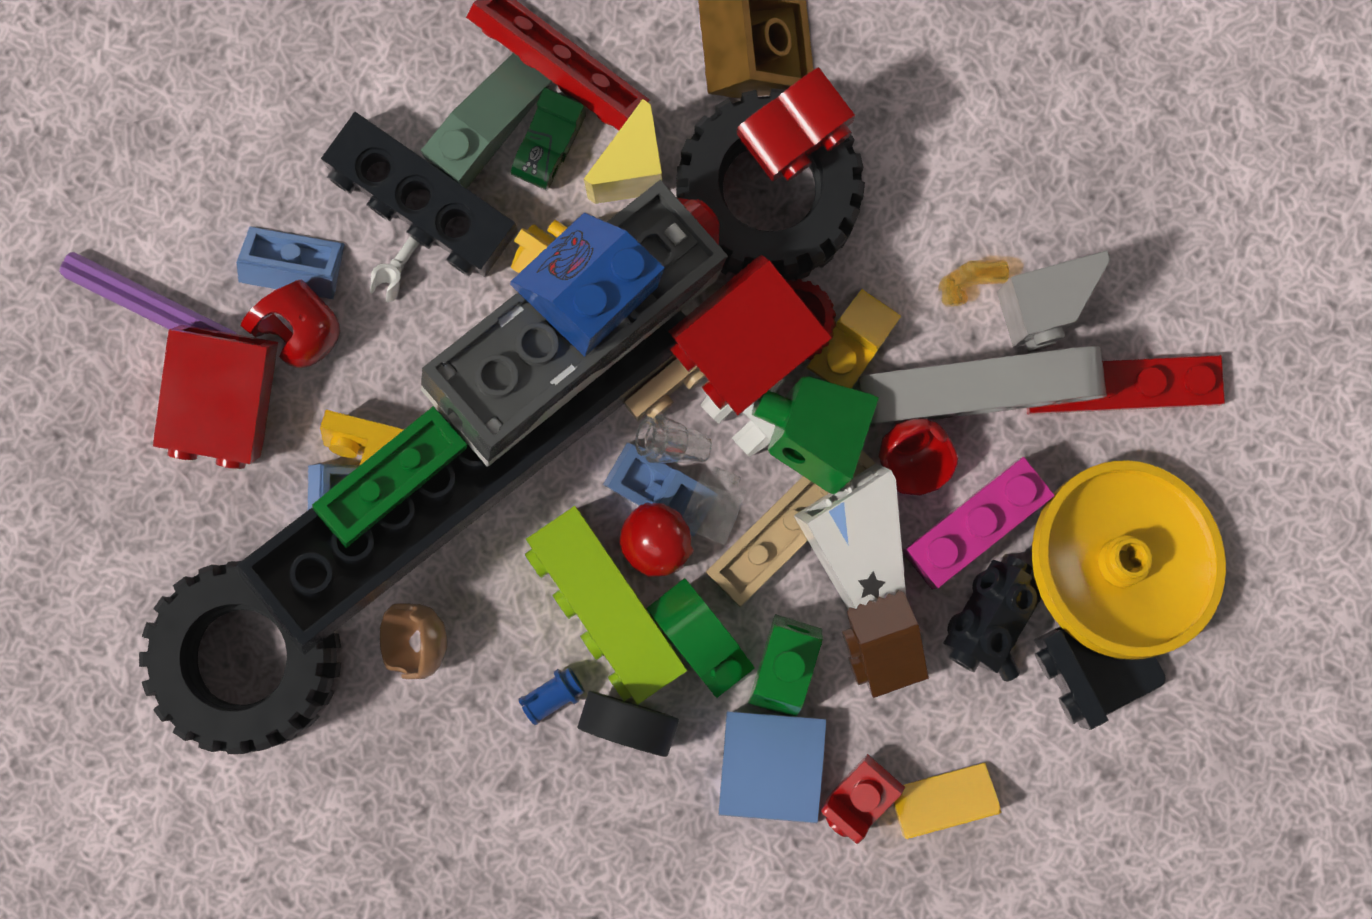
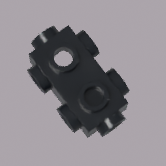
(994, 618)

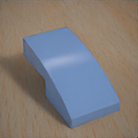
(649, 482)

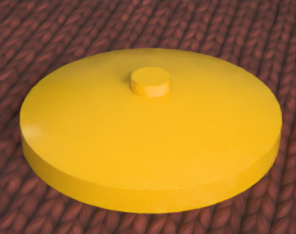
(1128, 560)

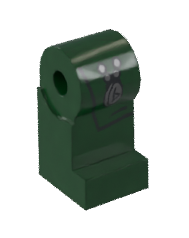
(548, 139)

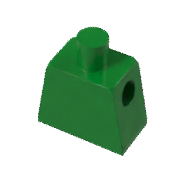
(818, 429)
(786, 666)

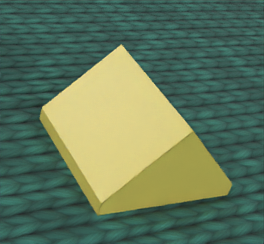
(629, 161)

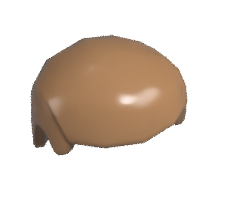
(397, 628)

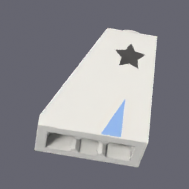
(859, 537)

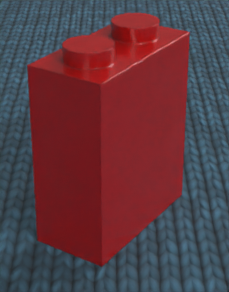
(747, 336)
(214, 395)

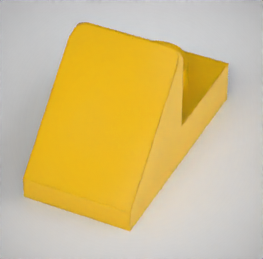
(855, 340)
(354, 436)

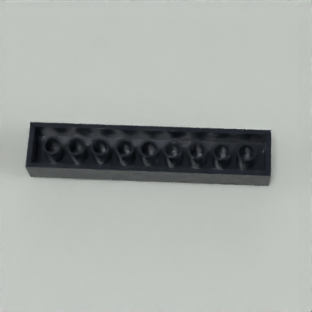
(319, 584)

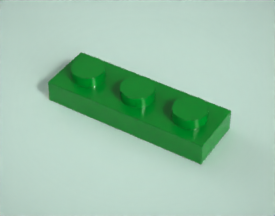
(389, 476)

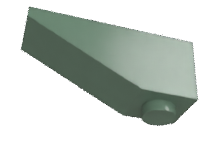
(484, 120)

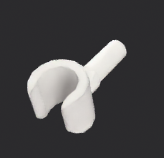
(391, 272)

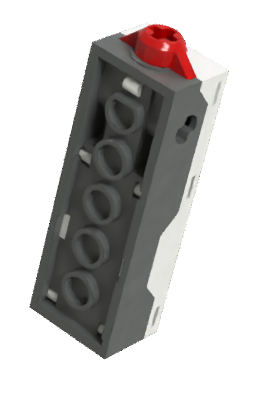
(521, 370)

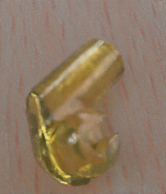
(969, 274)

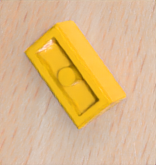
(946, 801)

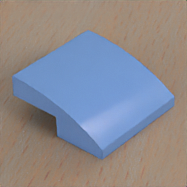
(772, 767)

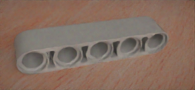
(987, 385)

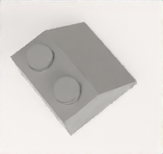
(1049, 300)

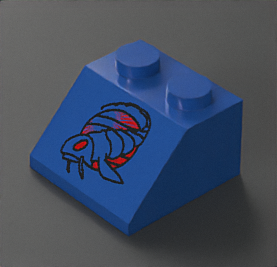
(589, 280)

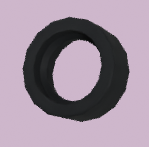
(628, 724)

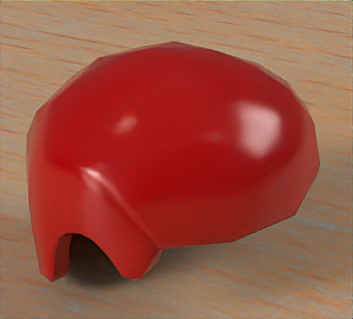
(931, 455)
(656, 540)

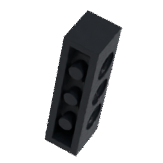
(364, 144)

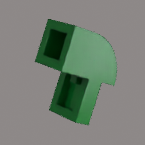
(700, 637)

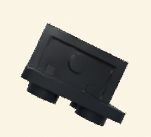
(1092, 681)

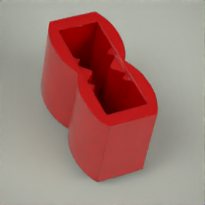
(796, 125)

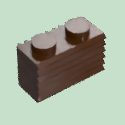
(885, 645)

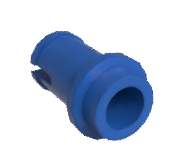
(552, 695)

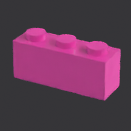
(978, 523)

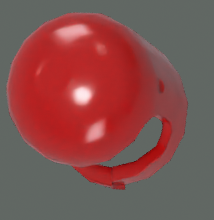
(312, 321)

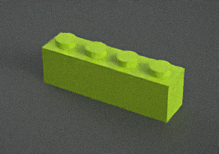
(605, 605)

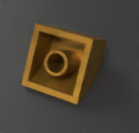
(754, 45)

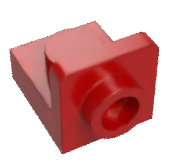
(861, 799)

